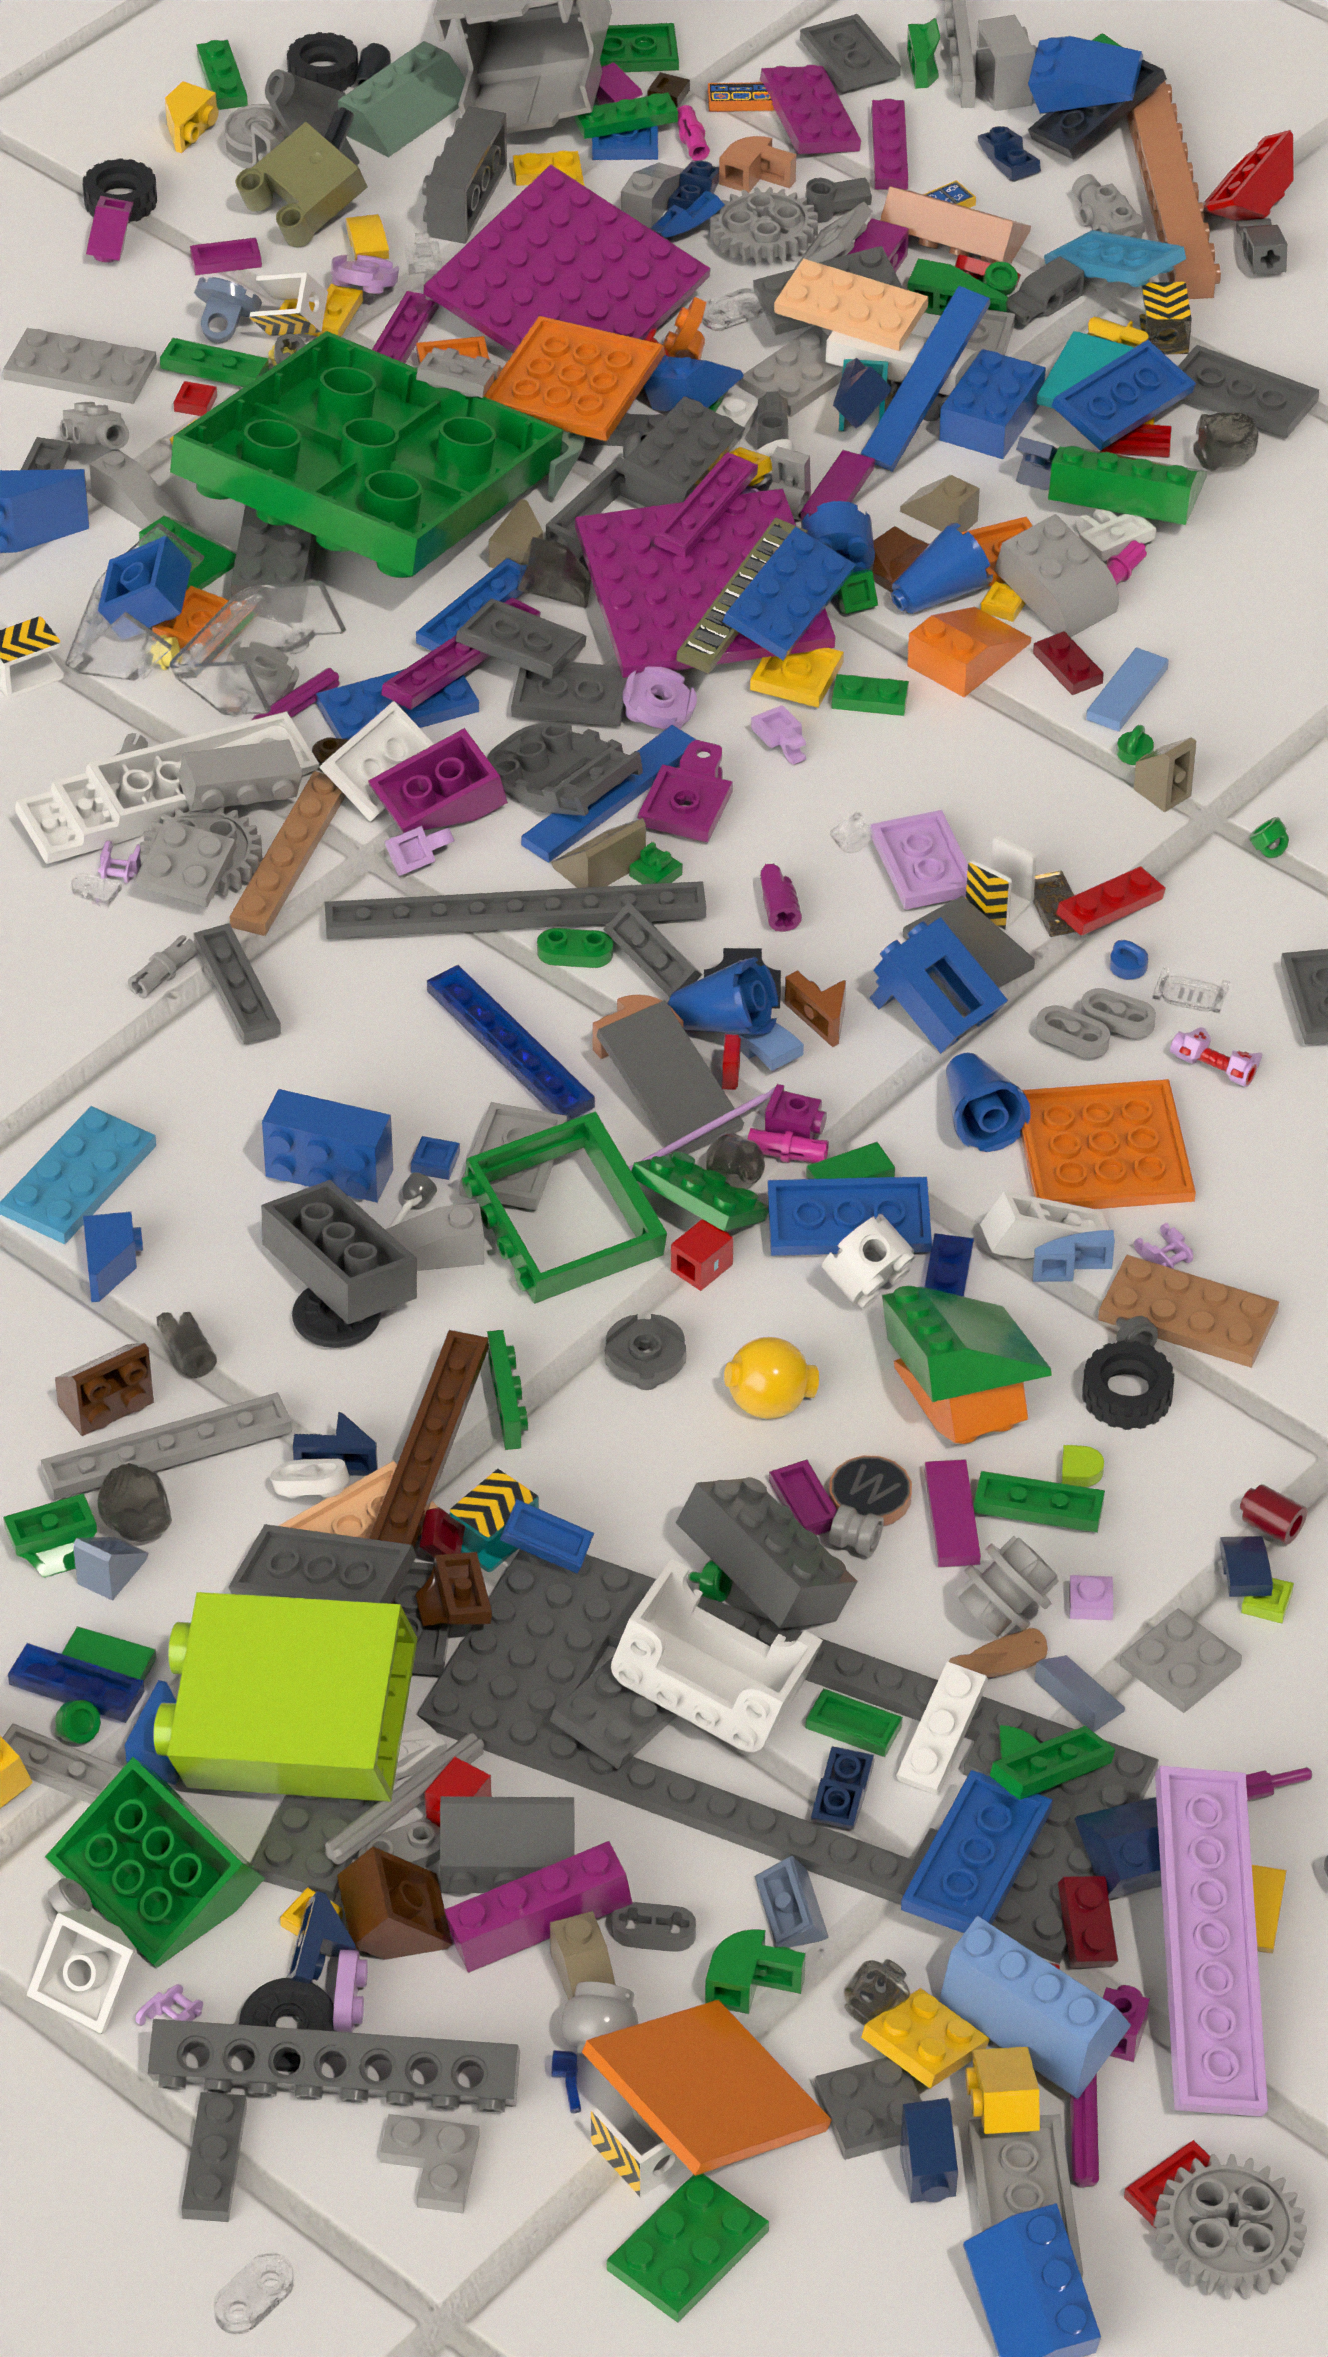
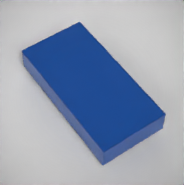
(547, 1536)

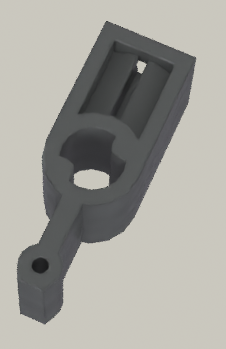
(1263, 245)
(1047, 290)

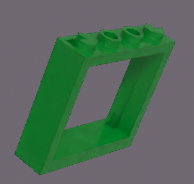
(518, 1155)

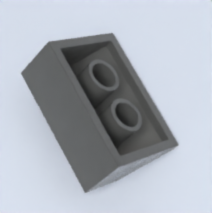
(501, 1839)

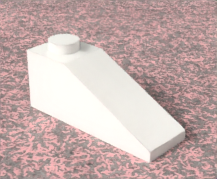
(1025, 1222)

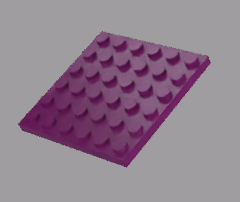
(565, 259)
(659, 597)

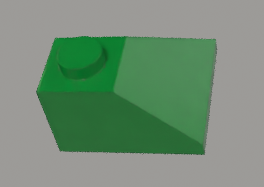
(217, 557)

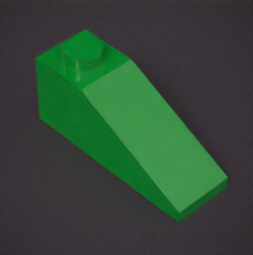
(940, 282)

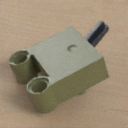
(308, 176)

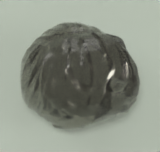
(1226, 440)
(134, 1503)

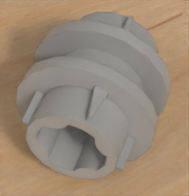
(1007, 1587)

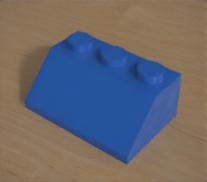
(1032, 2287)

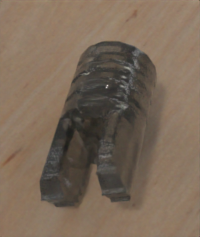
(187, 1344)

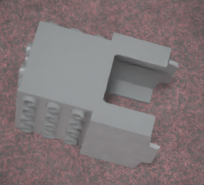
(529, 56)

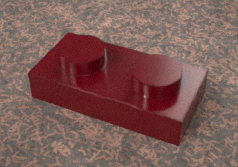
(1068, 663)
(1087, 1921)

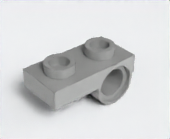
(792, 474)

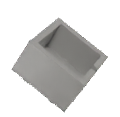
(1006, 64)

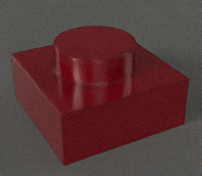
(441, 1533)

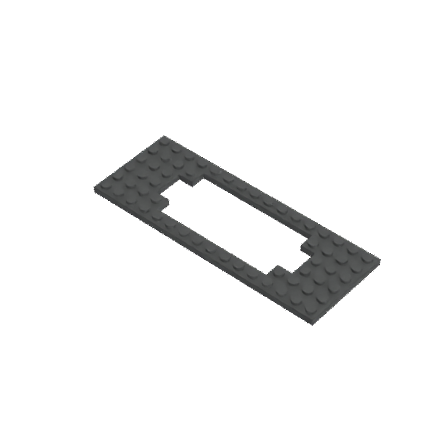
(556, 1627)

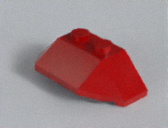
(1255, 181)

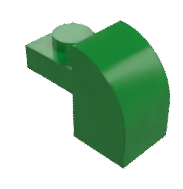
(744, 1963)

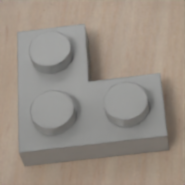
(441, 2149)

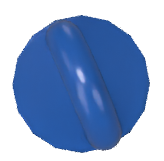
(1128, 960)

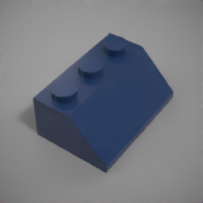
(1124, 1846)

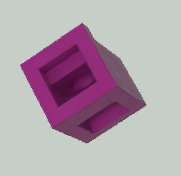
(794, 1113)
(1135, 2010)

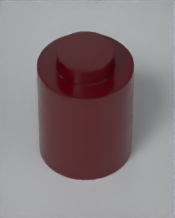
(1273, 1513)

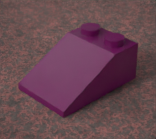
(441, 785)

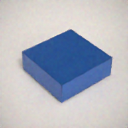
(435, 1157)

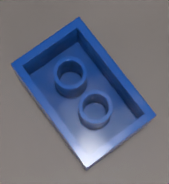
(991, 404)
(327, 1140)

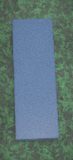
(1127, 689)

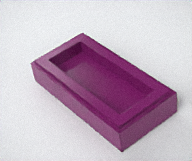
(225, 256)
(804, 1495)

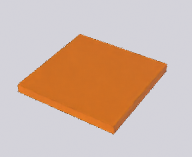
(576, 376)
(1107, 1145)
(706, 2086)

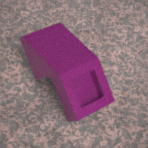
(616, 85)
(109, 229)

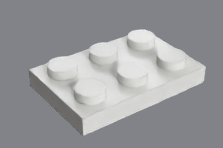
(374, 749)

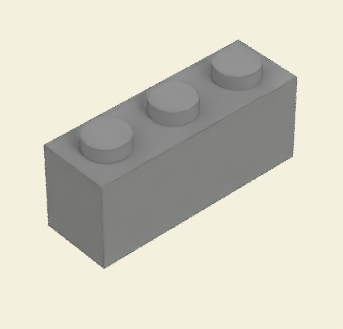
(240, 775)

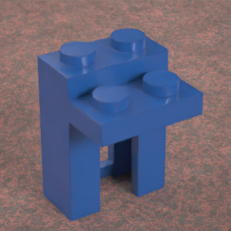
(906, 977)

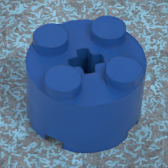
(844, 531)

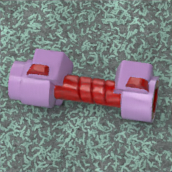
(1195, 1046)

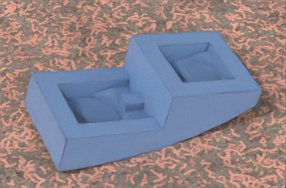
(773, 1047)
(1085, 1250)

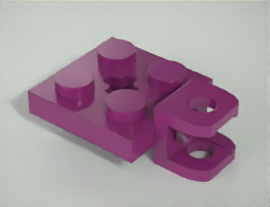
(696, 781)

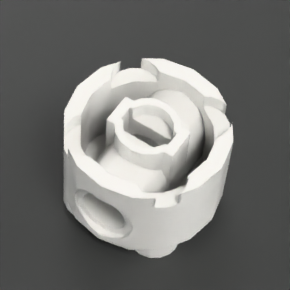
(869, 1260)

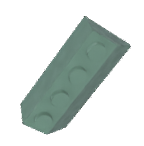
(404, 99)

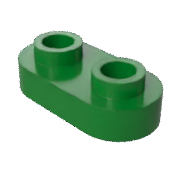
(575, 948)

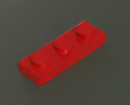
(1110, 900)

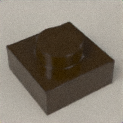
(674, 85)

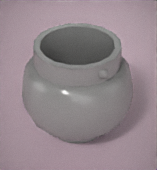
(597, 2011)

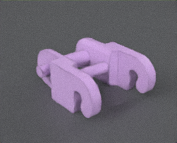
(132, 864)
(1158, 1256)
(161, 2003)

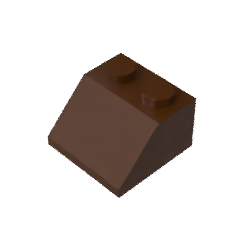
(393, 1906)

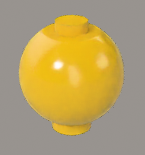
(770, 1377)

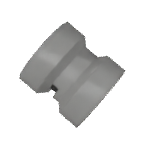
(856, 1530)

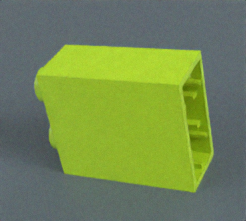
(288, 1696)

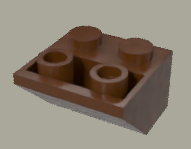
(106, 1388)

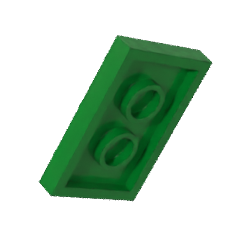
(700, 1191)
(687, 2246)

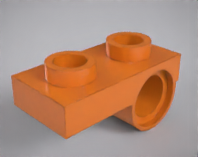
(687, 340)

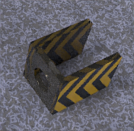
(1167, 316)

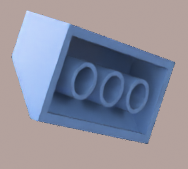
(1031, 2004)

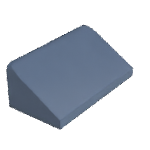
(1077, 1691)
(791, 1904)

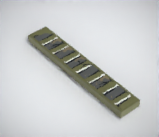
(711, 635)

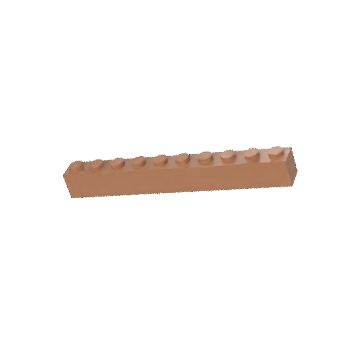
(1172, 192)

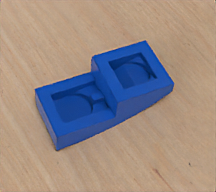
(678, 220)

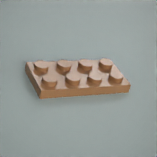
(1191, 1310)

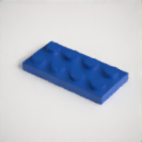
(1123, 394)
(789, 593)
(356, 704)
(820, 1213)
(975, 1854)

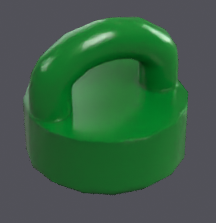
(1001, 277)
(1134, 745)
(1267, 834)
(712, 1582)
(77, 1721)

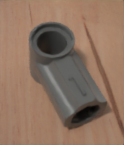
(835, 197)
(772, 418)

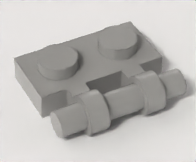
(458, 372)

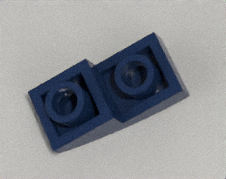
(1007, 153)
(693, 183)
(842, 1788)

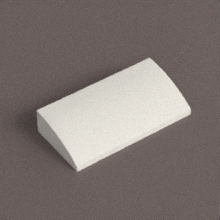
(846, 347)

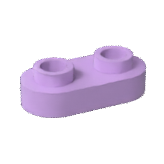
(348, 2006)

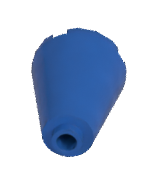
(943, 571)
(729, 1000)
(984, 1104)

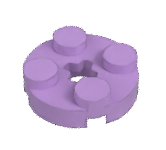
(366, 271)
(643, 706)

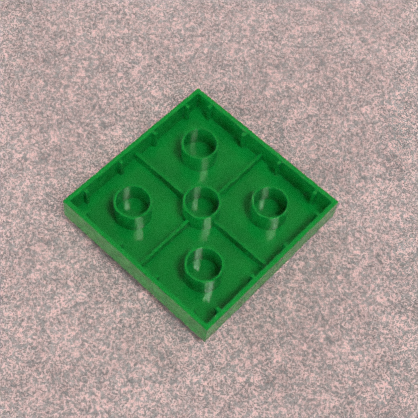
(365, 454)

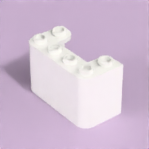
(708, 1666)

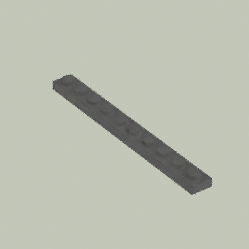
(511, 909)

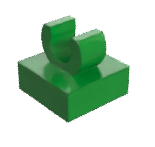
(858, 592)
(655, 866)

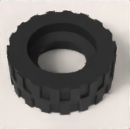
(324, 48)
(121, 174)
(1126, 1410)

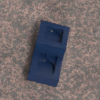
(1246, 1566)

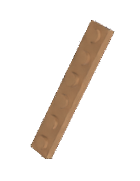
(287, 855)

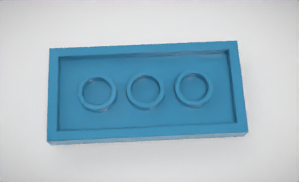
(1119, 257)
(77, 1174)

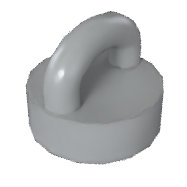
(66, 1896)

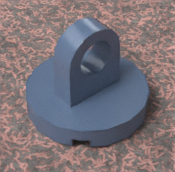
(226, 301)

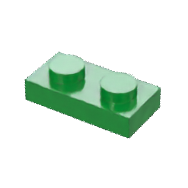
(870, 694)

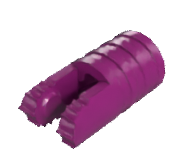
(779, 899)

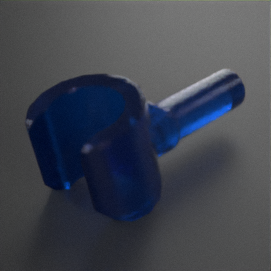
(565, 2066)

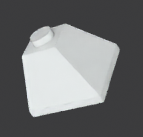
(83, 1968)

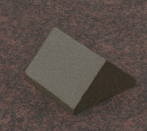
(604, 856)

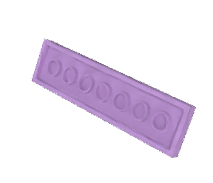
(1210, 1942)

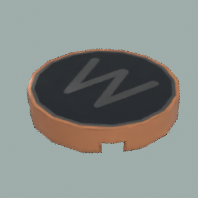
(872, 1487)

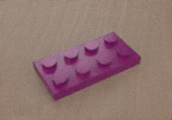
(810, 109)

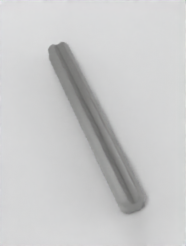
(404, 1799)

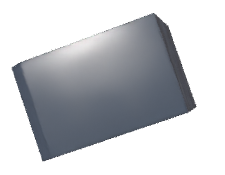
(106, 1564)

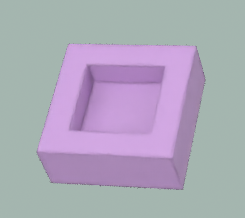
(1091, 1597)

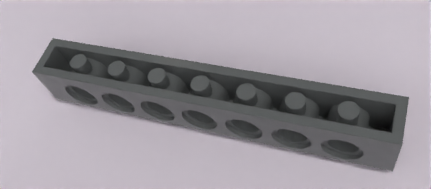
(175, 2039)

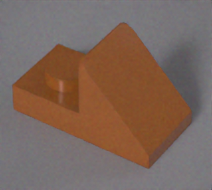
(818, 1009)

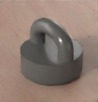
(1137, 1329)

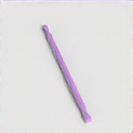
(710, 1126)

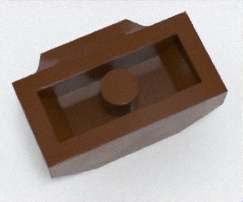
(893, 555)
(454, 1592)

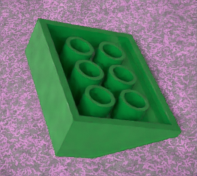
(1124, 484)
(958, 1342)
(153, 1864)

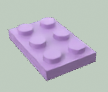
(921, 858)

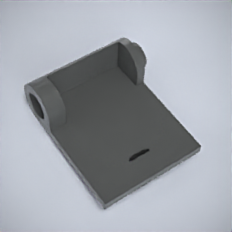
(302, 101)

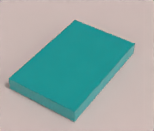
(1078, 360)

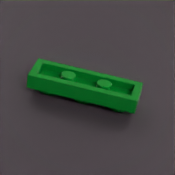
(222, 74)
(627, 115)
(212, 362)
(506, 1389)
(1039, 1501)
(1052, 1762)

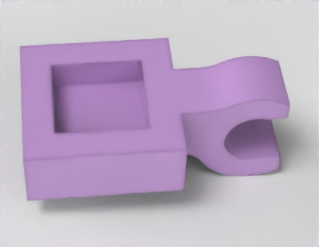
(783, 729)
(415, 849)

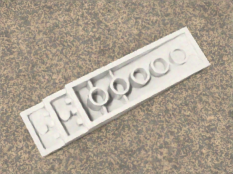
(95, 808)

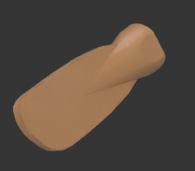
(1006, 1654)

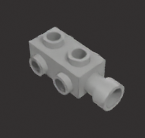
(1106, 208)
(94, 425)

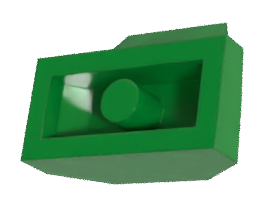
(921, 46)
(48, 1533)

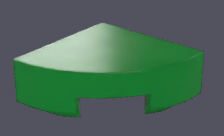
(1014, 1740)

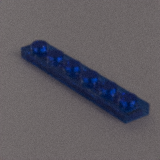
(510, 1043)

